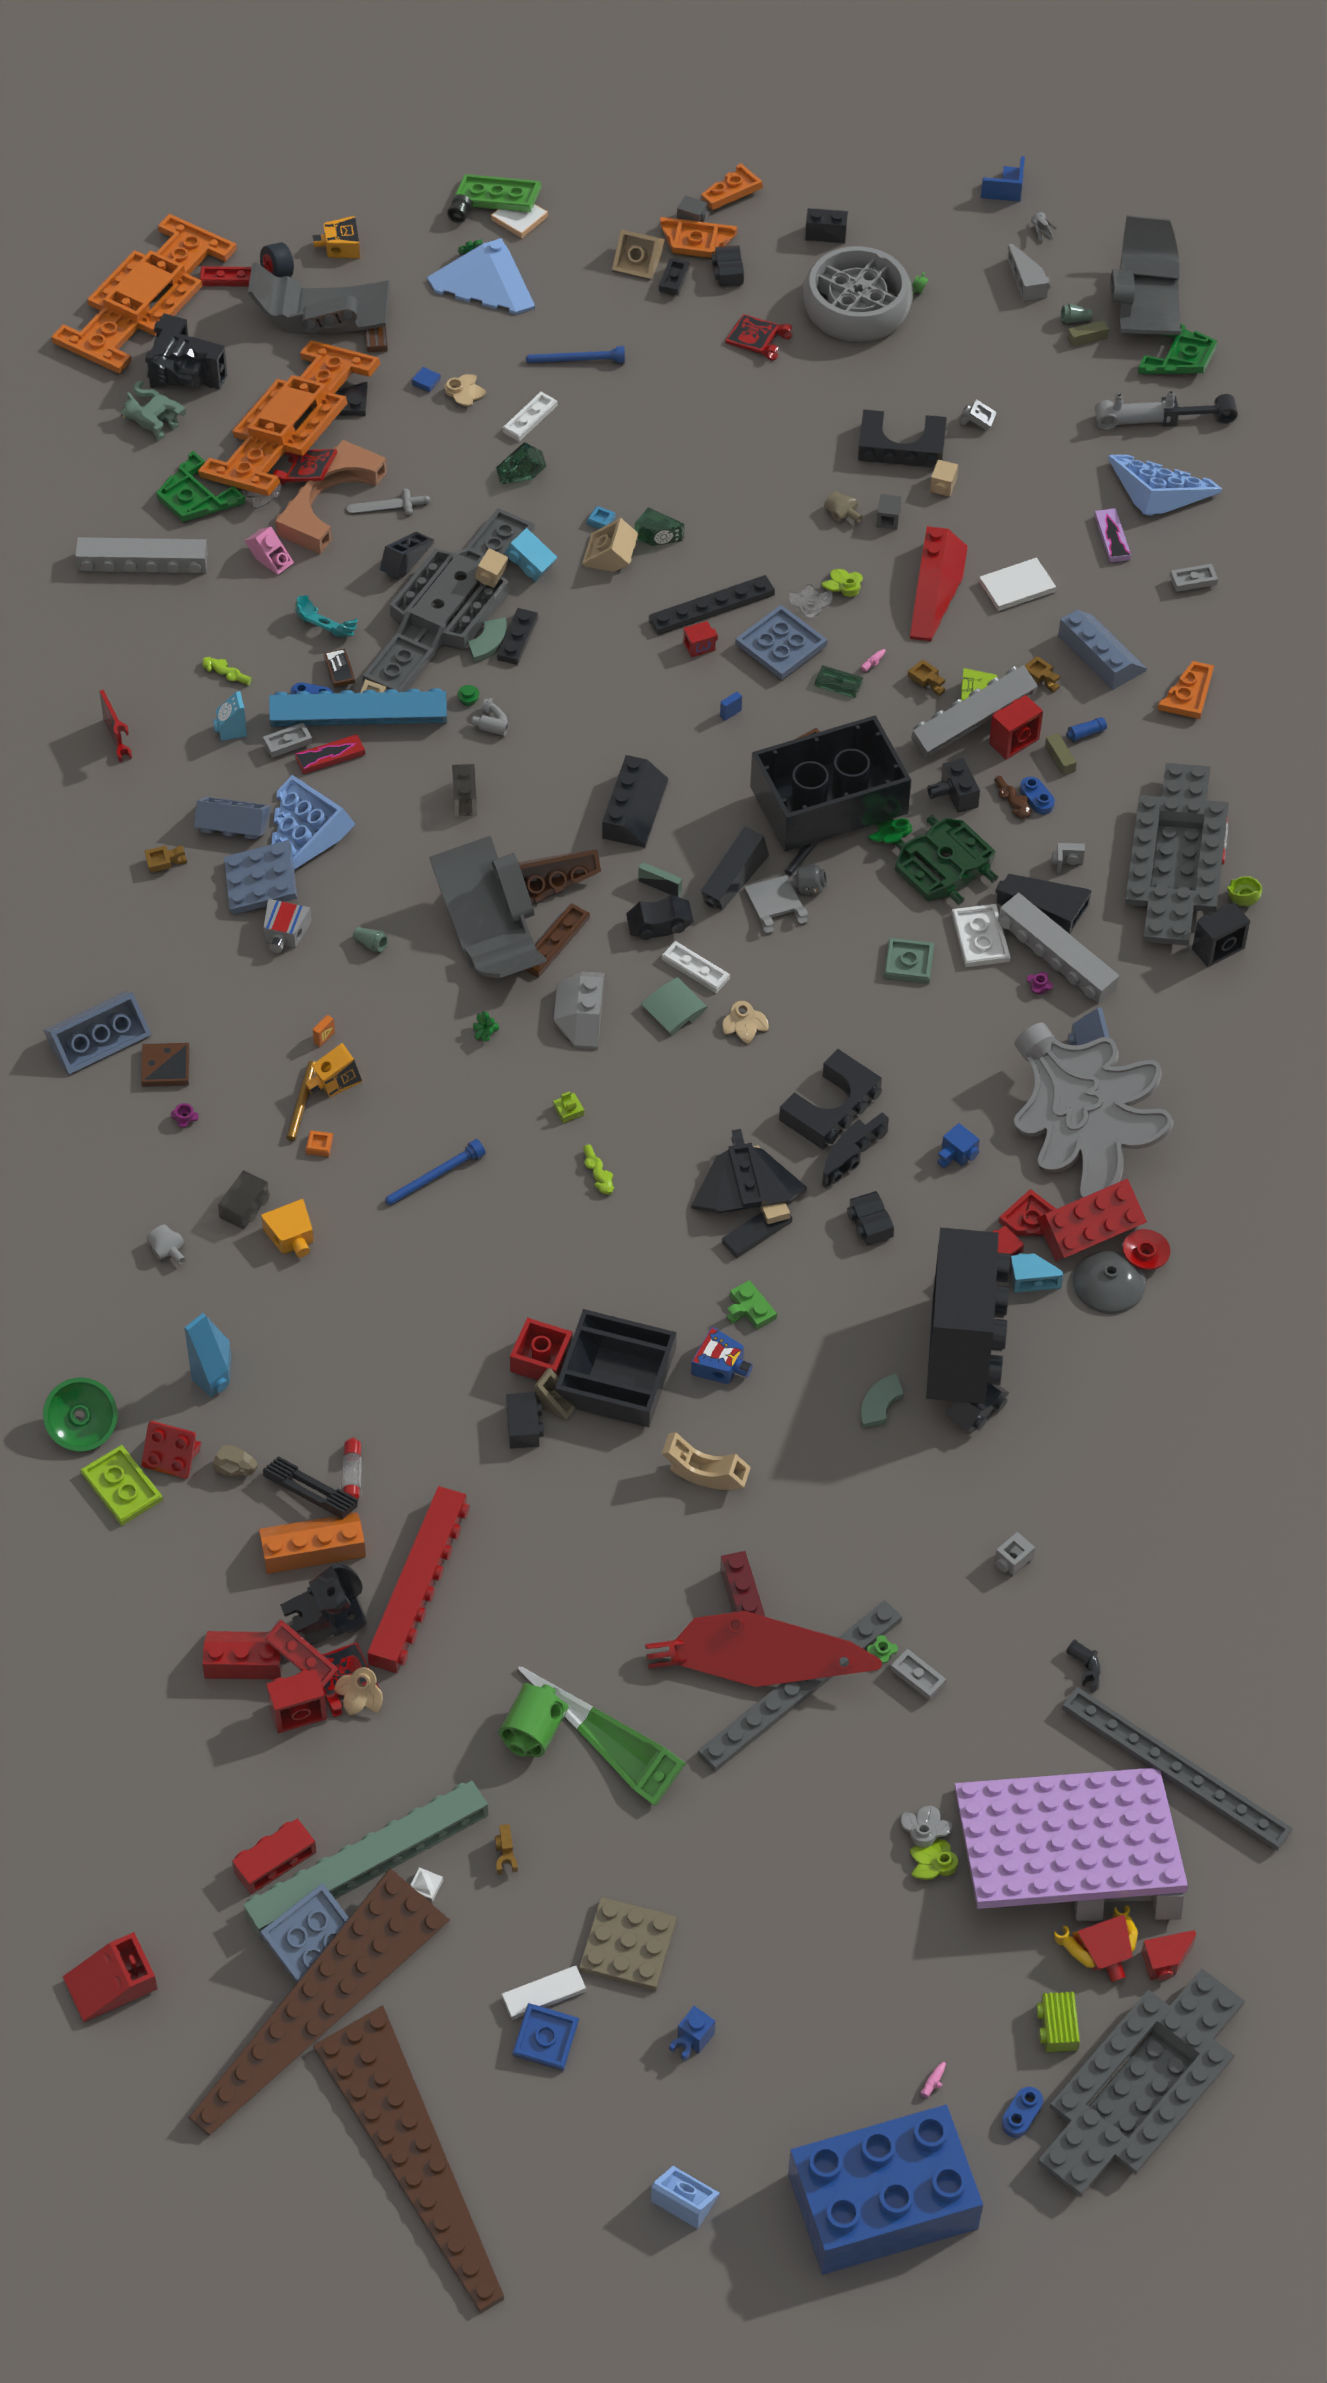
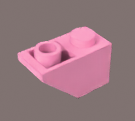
(269, 550)

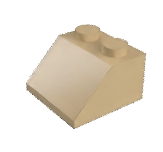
(637, 254)
(611, 547)

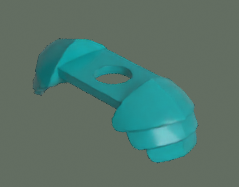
(308, 613)

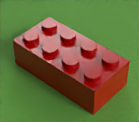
(1091, 1220)

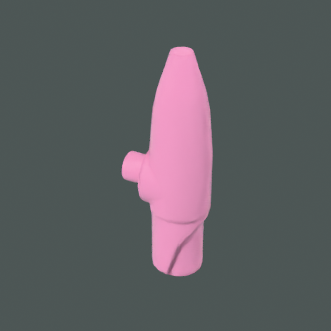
(872, 661)
(933, 2080)

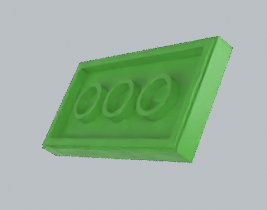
(500, 192)

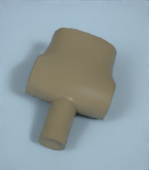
(842, 506)

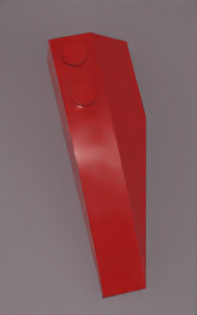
(938, 580)

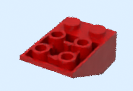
(110, 1978)

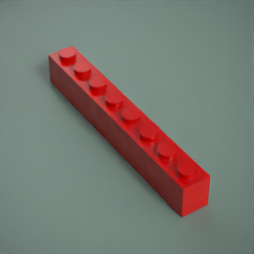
(417, 1580)

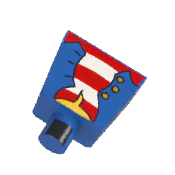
(720, 1358)

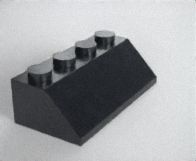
(634, 802)

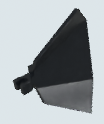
(745, 1180)

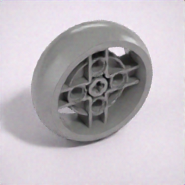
(857, 294)

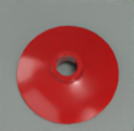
(1146, 1242)

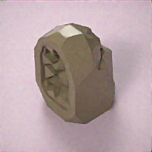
(234, 1462)

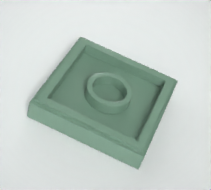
(909, 960)

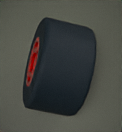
(277, 259)

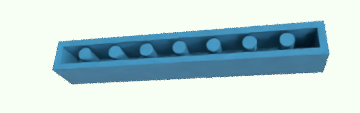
(358, 708)

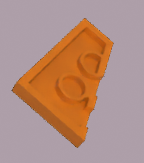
(732, 188)

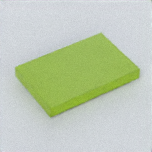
(121, 1485)

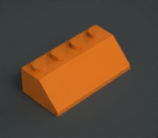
(312, 1543)

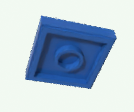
(545, 2036)

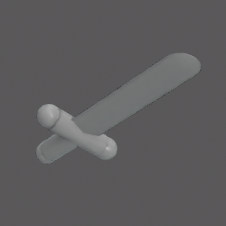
(406, 502)

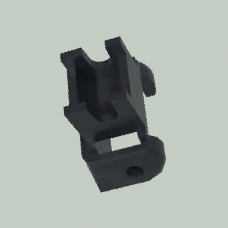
(332, 1593)

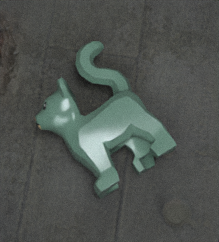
(153, 412)

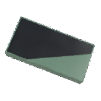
(659, 879)

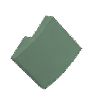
(674, 1005)

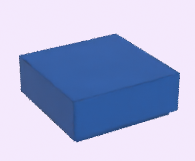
(426, 379)
(730, 706)

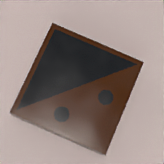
(165, 1064)

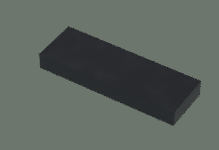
(751, 1234)

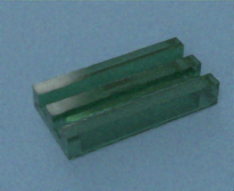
(837, 684)

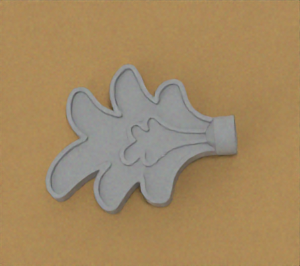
(1087, 1105)

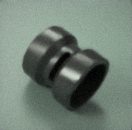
(459, 209)

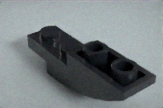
(848, 1148)

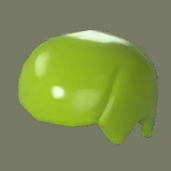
(1244, 891)

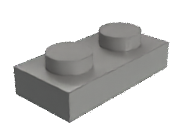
(1193, 577)
(287, 740)
(918, 1674)

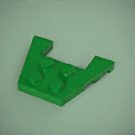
(1188, 354)
(189, 498)

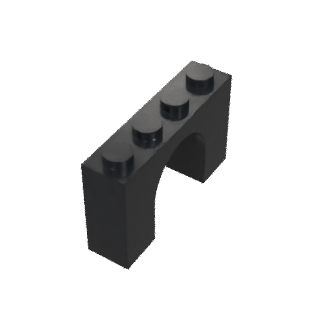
(878, 448)
(824, 1125)

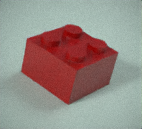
(1015, 727)
(540, 1348)
(296, 1700)

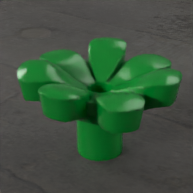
(469, 246)
(484, 1027)

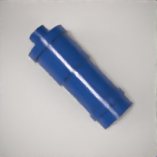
(1085, 729)

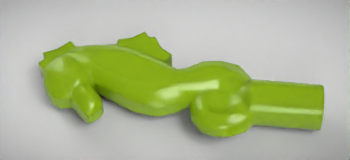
(221, 667)
(603, 1178)

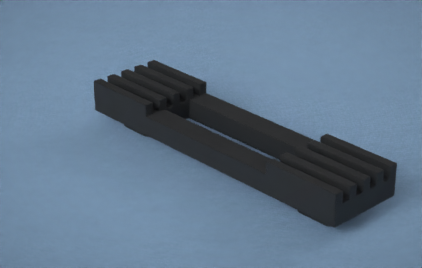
(337, 1501)

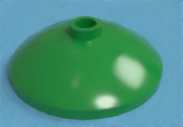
(84, 1396)

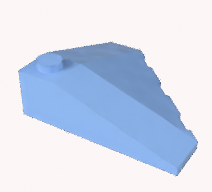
(487, 276)
(1157, 488)
(308, 820)

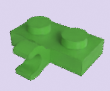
(750, 1304)

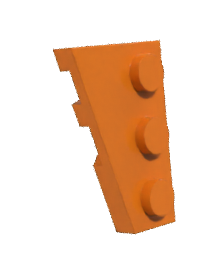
(1190, 692)

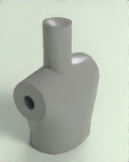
(166, 1243)

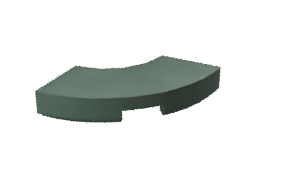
(489, 640)
(879, 1399)

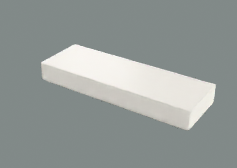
(529, 416)
(695, 967)
(544, 1991)

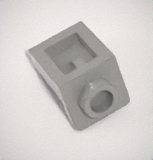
(979, 414)
(1068, 854)

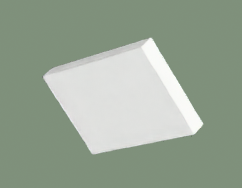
(1017, 584)
(980, 935)

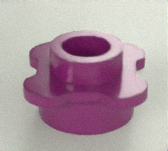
(1036, 986)
(184, 1109)

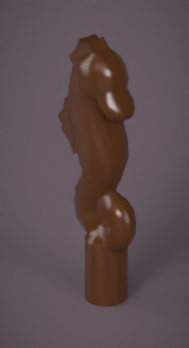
(1019, 802)

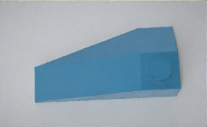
(208, 1355)

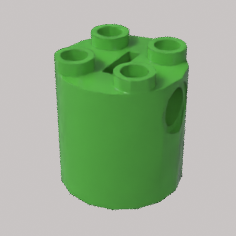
(533, 1720)

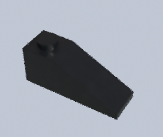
(404, 554)

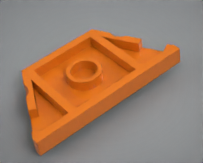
(696, 237)

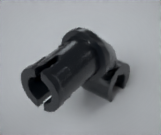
(1090, 1661)

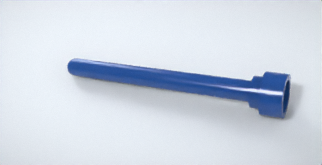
(616, 354)
(473, 1151)

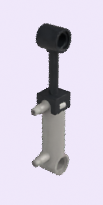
(1165, 412)

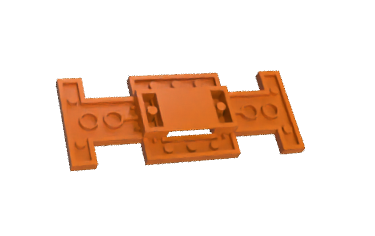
(134, 284)
(270, 422)

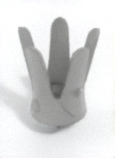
(1040, 222)

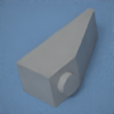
(1027, 274)

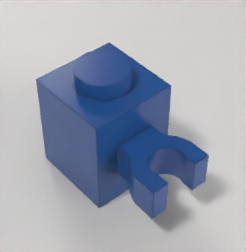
(958, 1145)
(693, 2032)

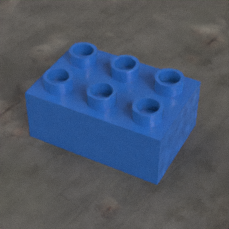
(884, 2189)

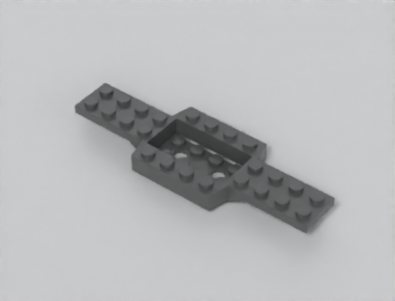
(423, 626)

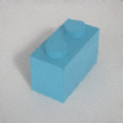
(530, 554)

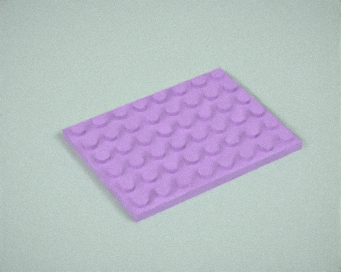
(1069, 1838)

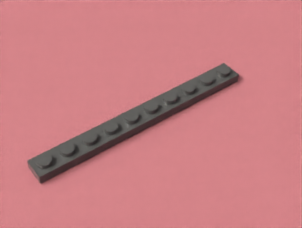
(791, 1694)
(1177, 1769)

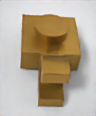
(1043, 671)
(925, 674)
(161, 858)
(504, 1844)

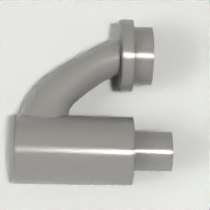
(490, 724)

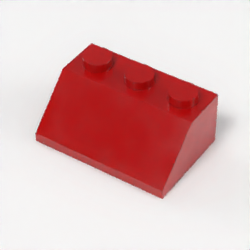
(240, 1656)

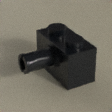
(958, 784)

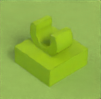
(568, 1107)

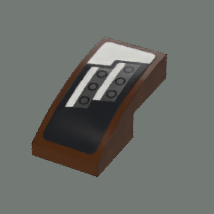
(339, 668)

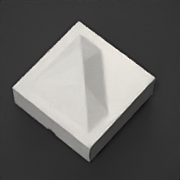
(427, 1884)

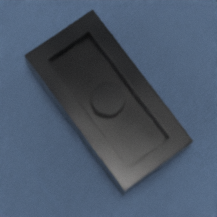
(674, 276)

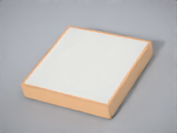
(519, 222)

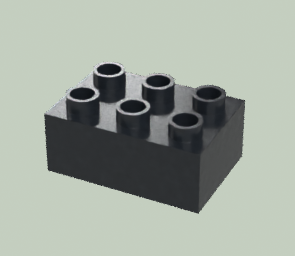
(830, 783)
(964, 1316)

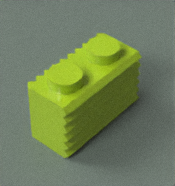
(1059, 2022)

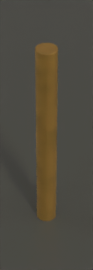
(300, 1104)

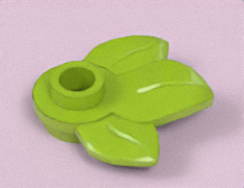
(843, 581)
(933, 1860)

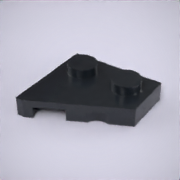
(356, 400)

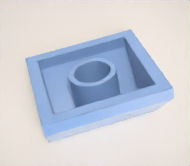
(683, 2196)

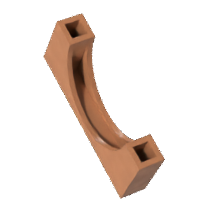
(350, 465)

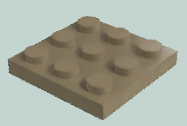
(628, 1944)

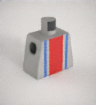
(285, 924)

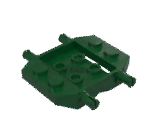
(968, 859)

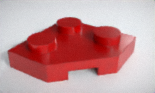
(1023, 1213)

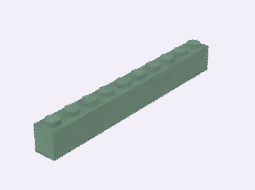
(374, 1853)

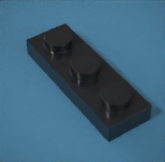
(517, 636)

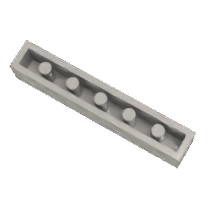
(141, 555)
(972, 712)
(1058, 948)

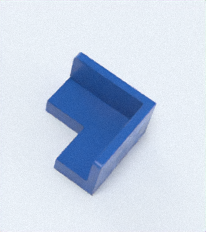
(1007, 188)

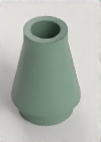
(1074, 314)
(372, 939)

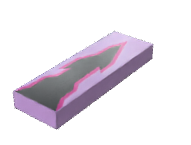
(1112, 535)

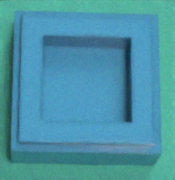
(600, 517)

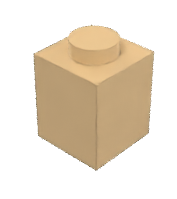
(944, 478)
(491, 568)

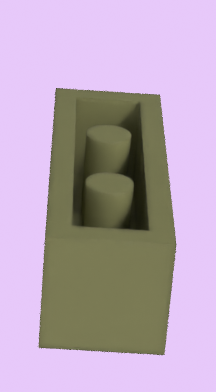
(1088, 333)
(1060, 754)

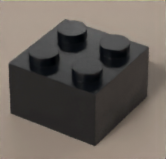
(1220, 934)

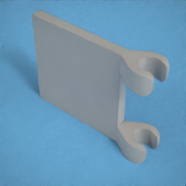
(774, 899)

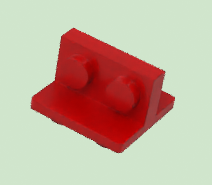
(169, 1449)

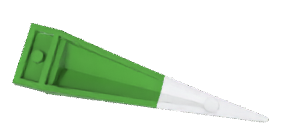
(638, 1759)

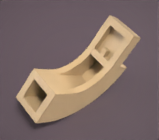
(702, 1469)

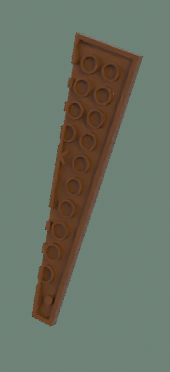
(366, 1950)
(386, 2101)

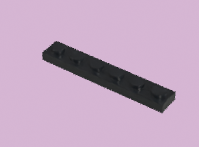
(711, 605)

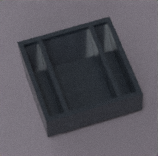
(616, 1367)

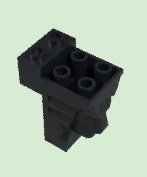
(183, 358)

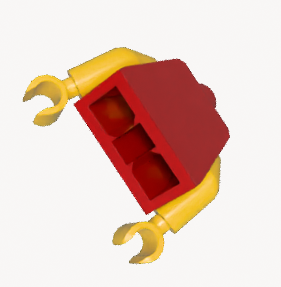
(1103, 1943)

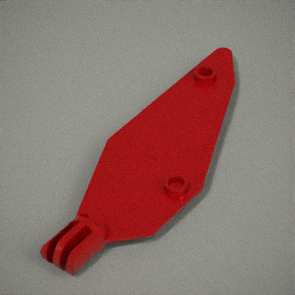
(760, 1650)

